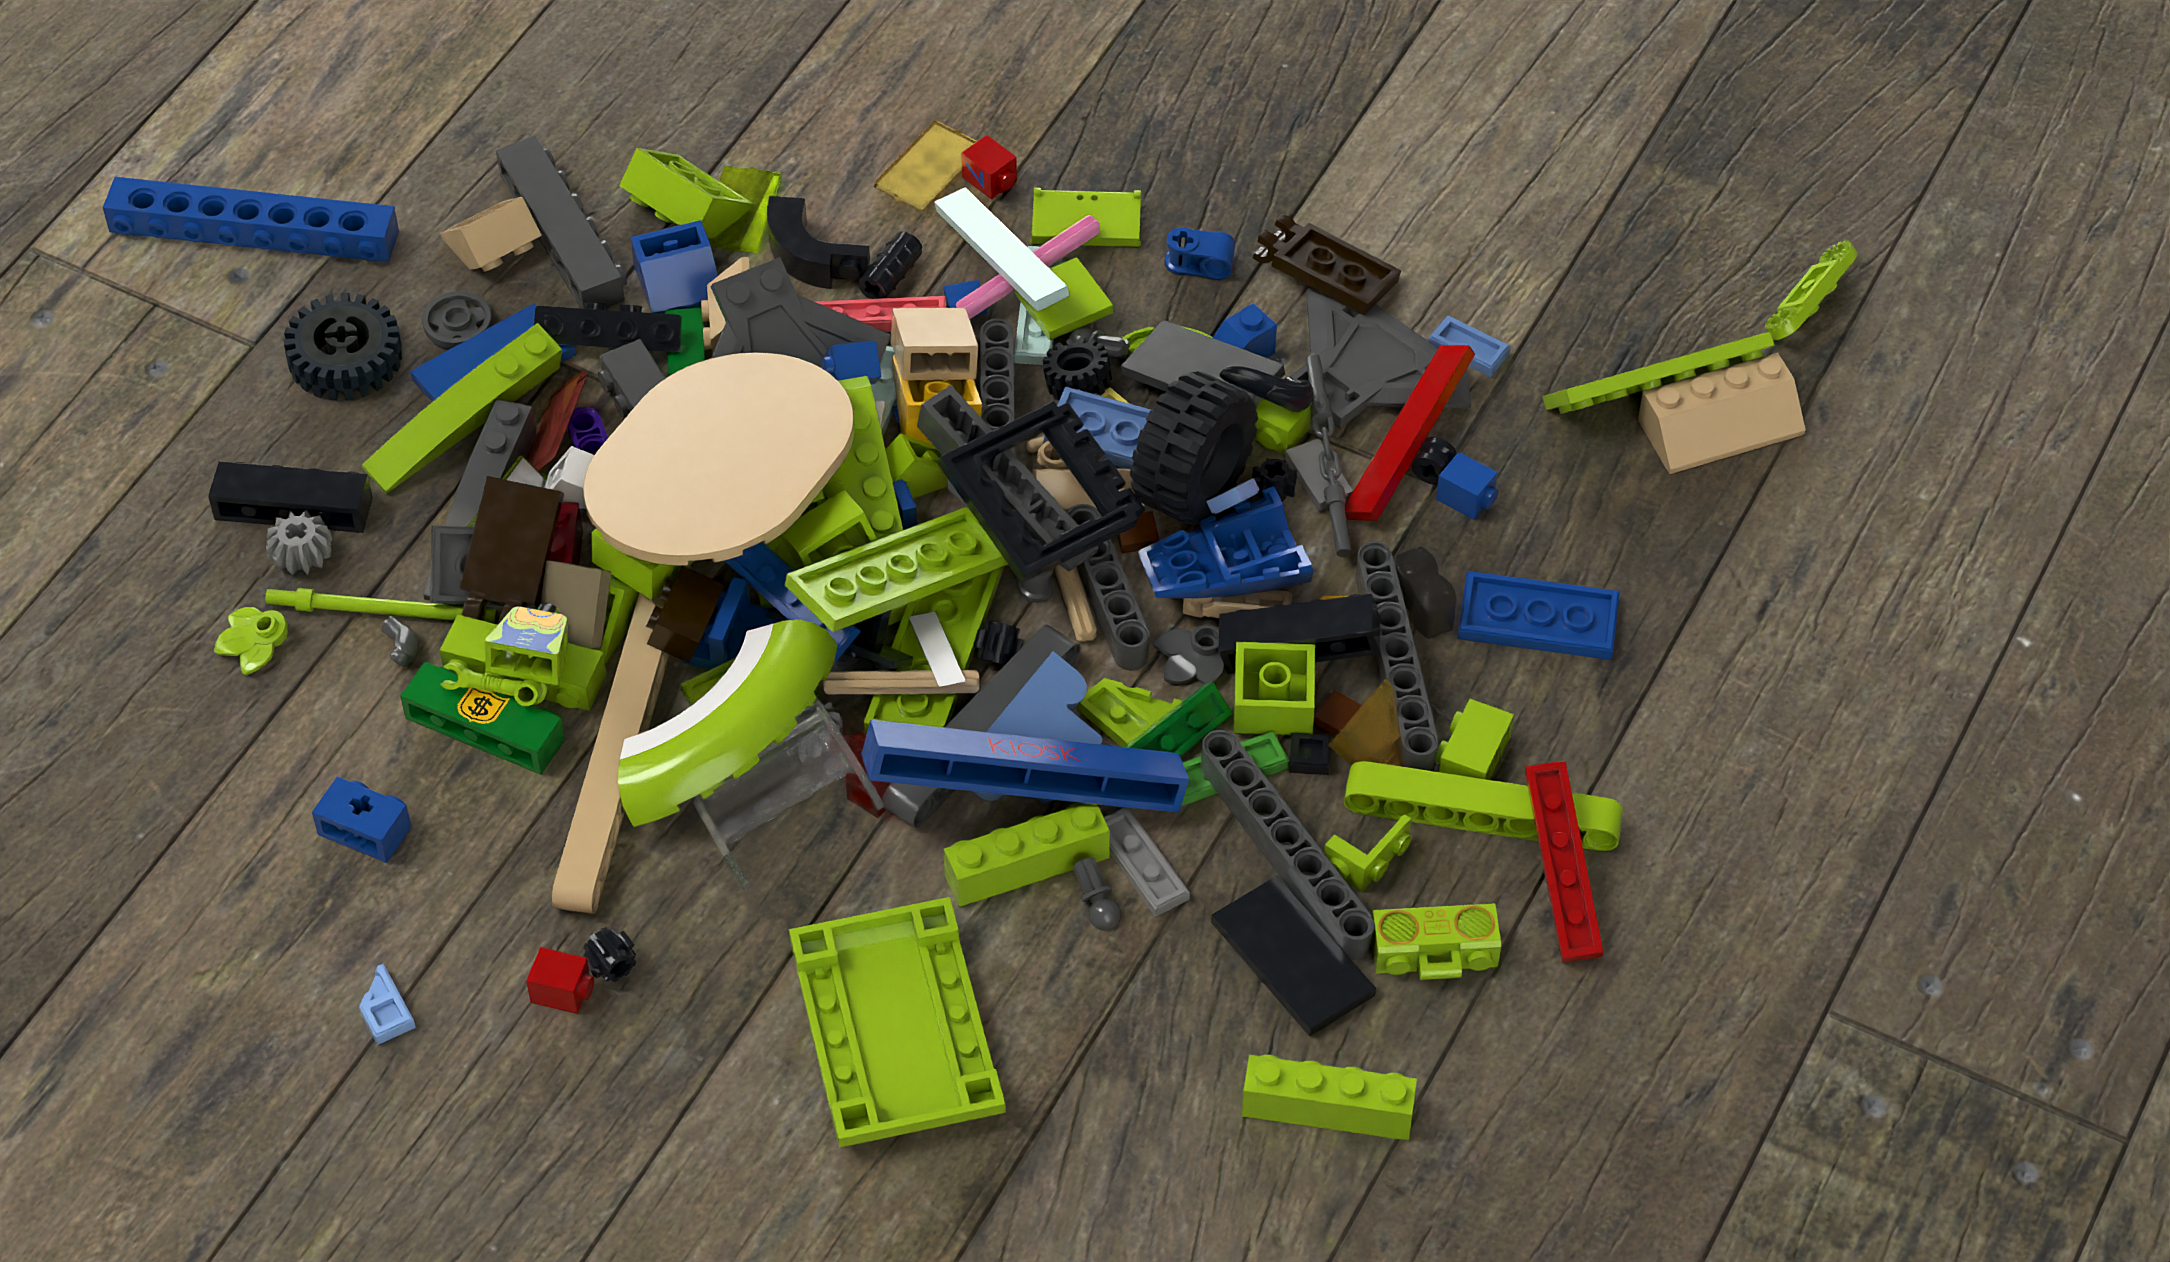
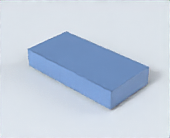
(1488, 351)

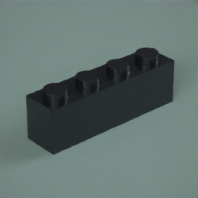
(265, 492)
(1336, 626)

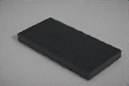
(1293, 955)

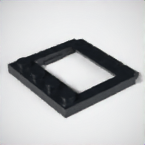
(1006, 526)

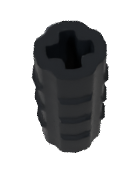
(890, 266)

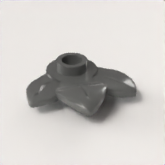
(1189, 657)

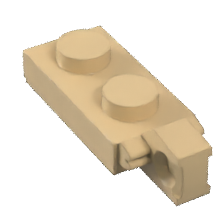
(1216, 605)

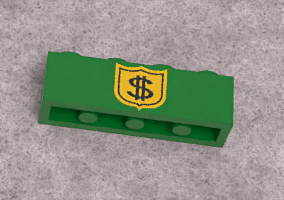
(483, 719)

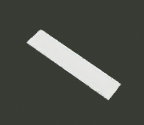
(937, 649)

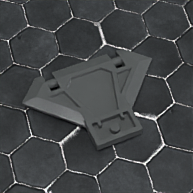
(770, 317)
(1368, 358)

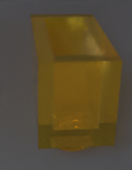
(1370, 729)

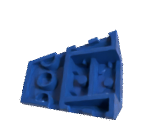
(1229, 555)

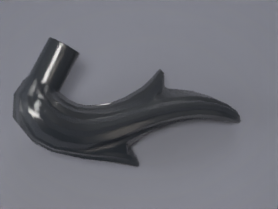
(1283, 392)

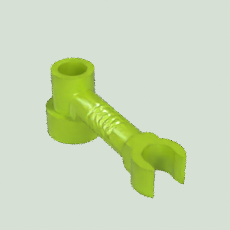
(509, 687)

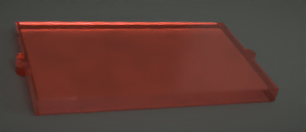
(555, 422)

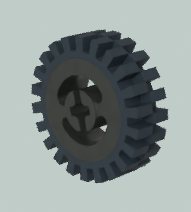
(340, 328)

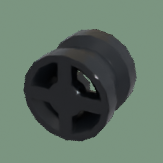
(1432, 459)

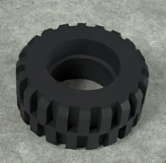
(1193, 446)

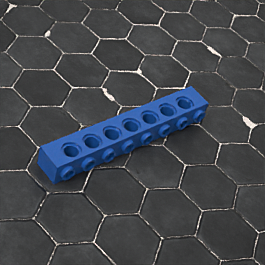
(251, 219)

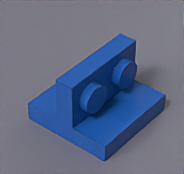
(728, 626)

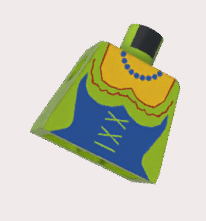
(529, 644)

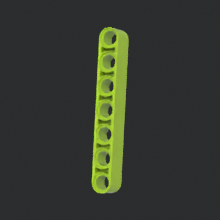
(1470, 803)

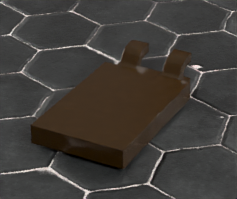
(1327, 264)
(509, 546)

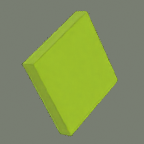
(1082, 306)

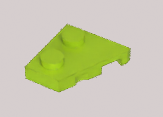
(1122, 710)

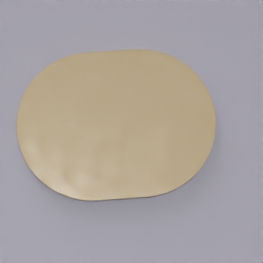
(719, 458)

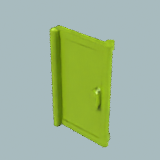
(1115, 211)

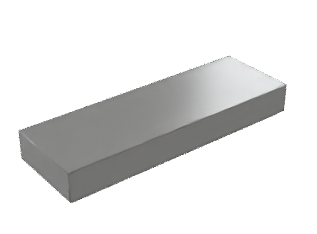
(1144, 863)

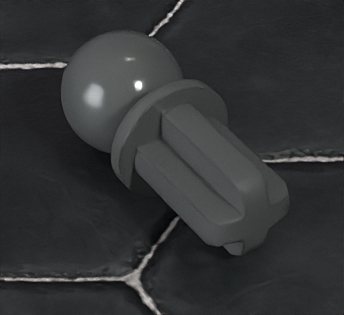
(1115, 346)
(1104, 912)

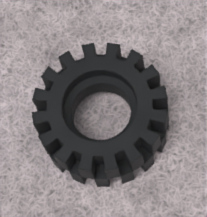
(1078, 367)

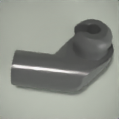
(405, 640)

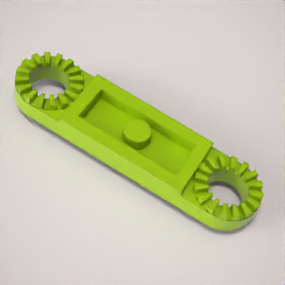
(1811, 289)

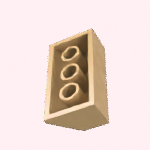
(1722, 413)

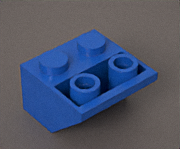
(674, 266)

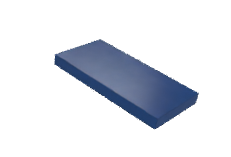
(451, 366)
(1539, 615)

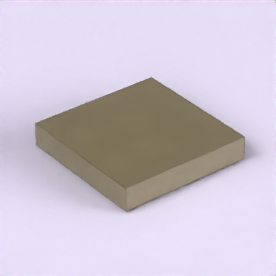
(581, 597)

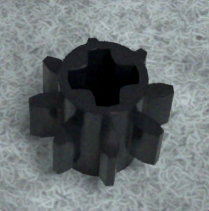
(1277, 474)

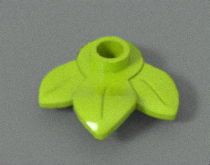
(252, 638)

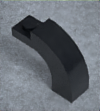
(805, 256)

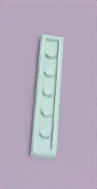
(1002, 249)

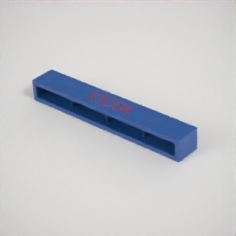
(1024, 766)

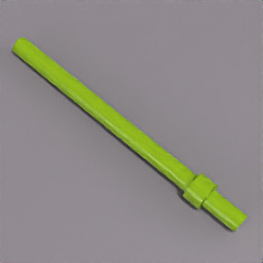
(307, 599)

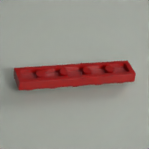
(1563, 861)

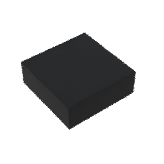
(1310, 753)

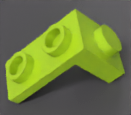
(1361, 869)

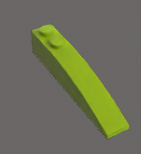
(464, 407)

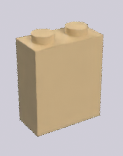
(934, 343)

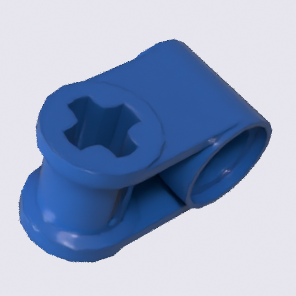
(1203, 253)

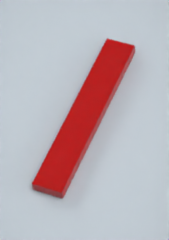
(1408, 432)

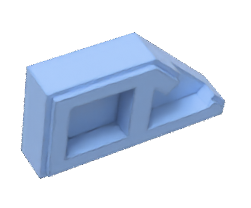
(1233, 496)
(385, 1009)

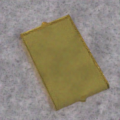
(925, 166)

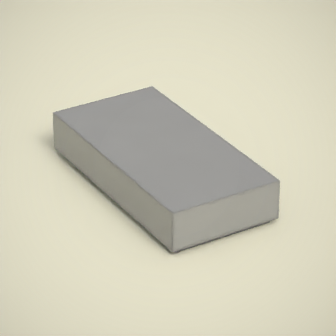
(1306, 463)

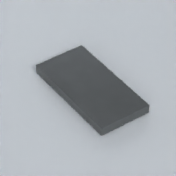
(1179, 351)

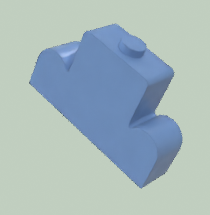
(1045, 710)

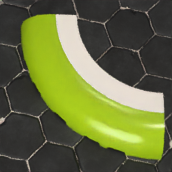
(729, 724)

